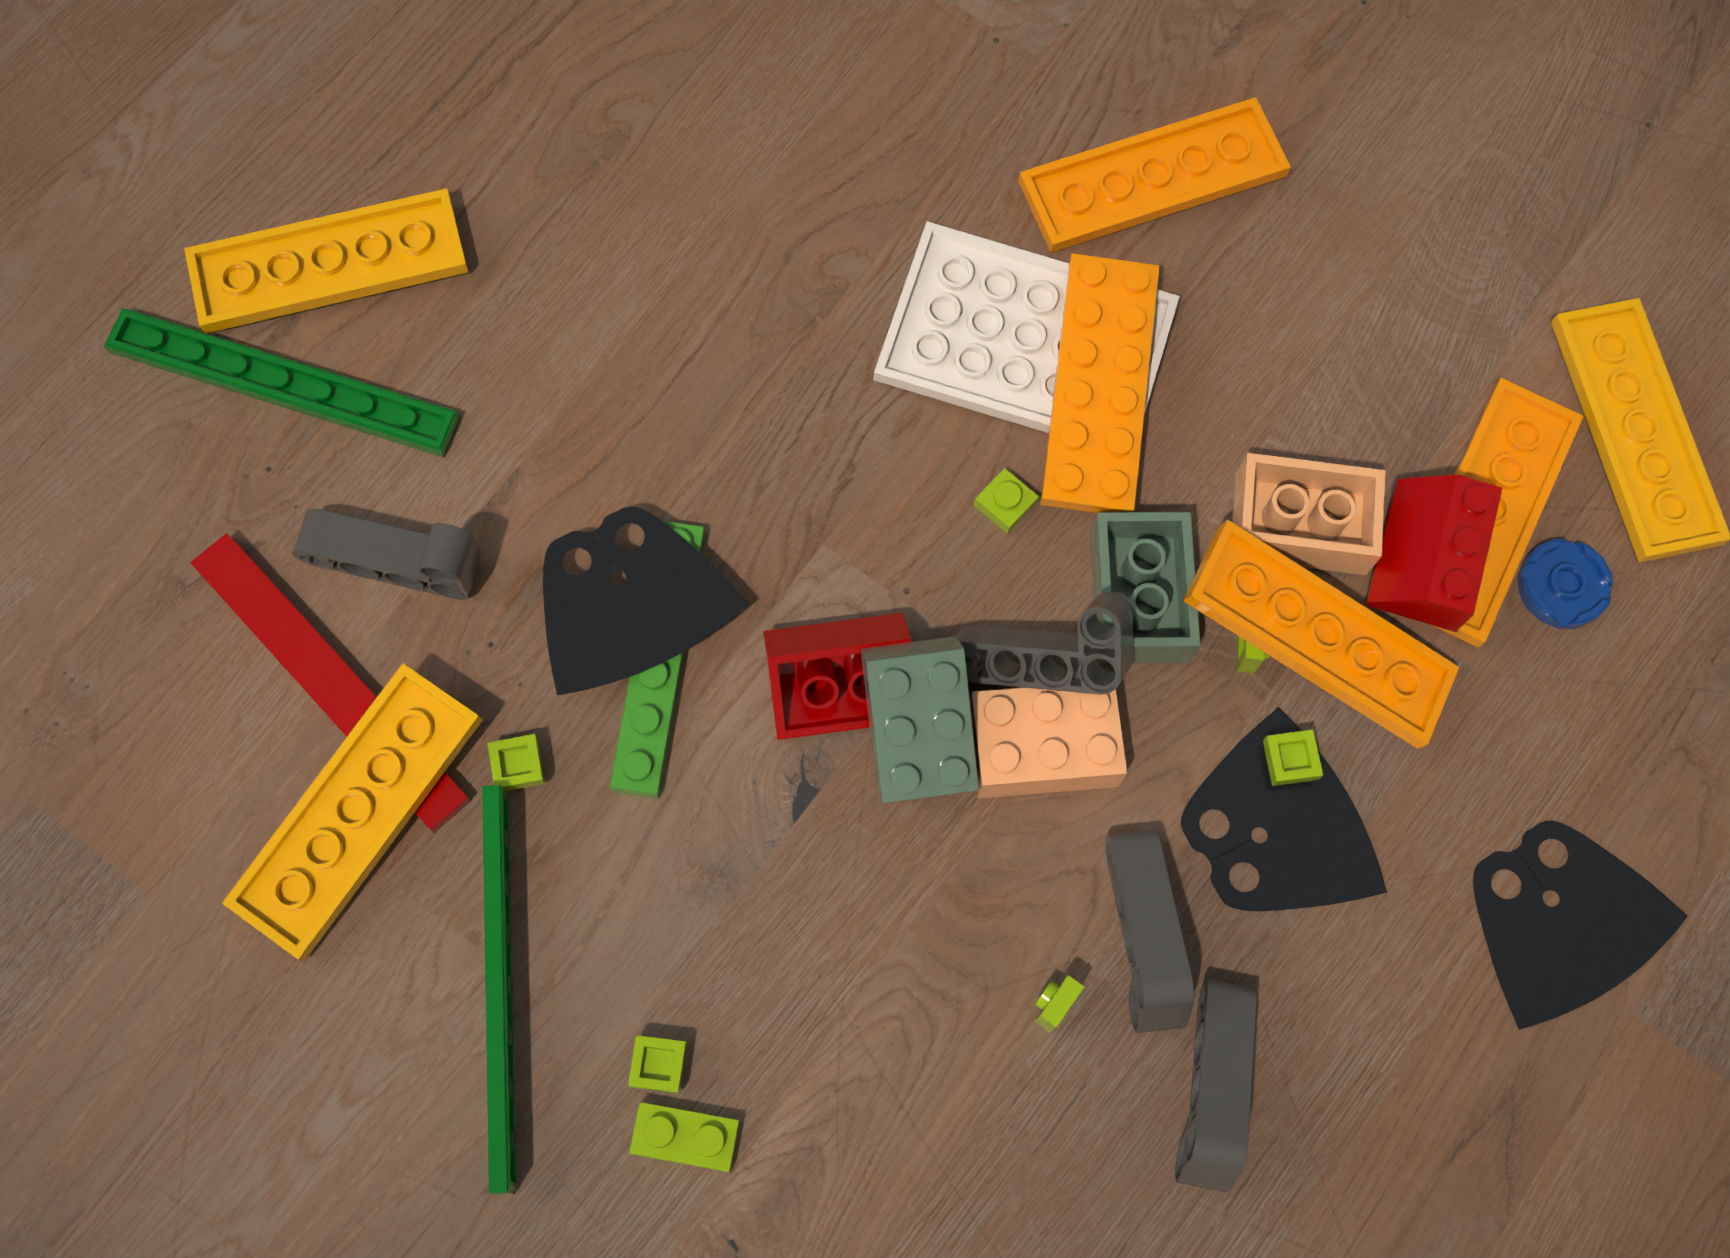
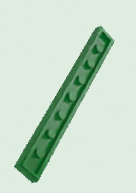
(283, 382)
(499, 993)

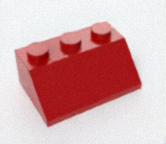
(1435, 549)
(820, 675)

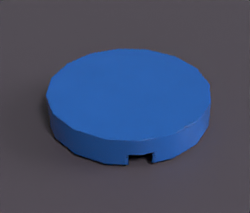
(1565, 584)

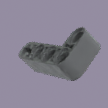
(397, 556)
(990, 665)
(1153, 940)
(1221, 1087)

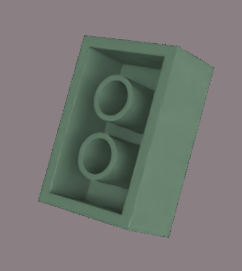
(1151, 565)
(920, 719)

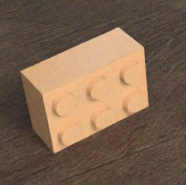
(1313, 511)
(1046, 741)

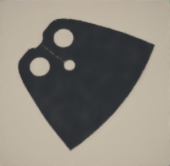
(613, 631)
(1315, 836)
(1583, 946)

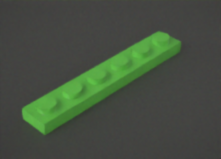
(649, 713)

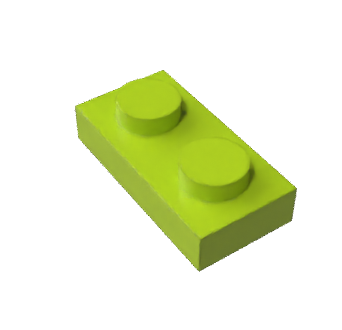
(684, 1137)

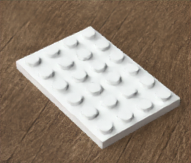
(986, 327)

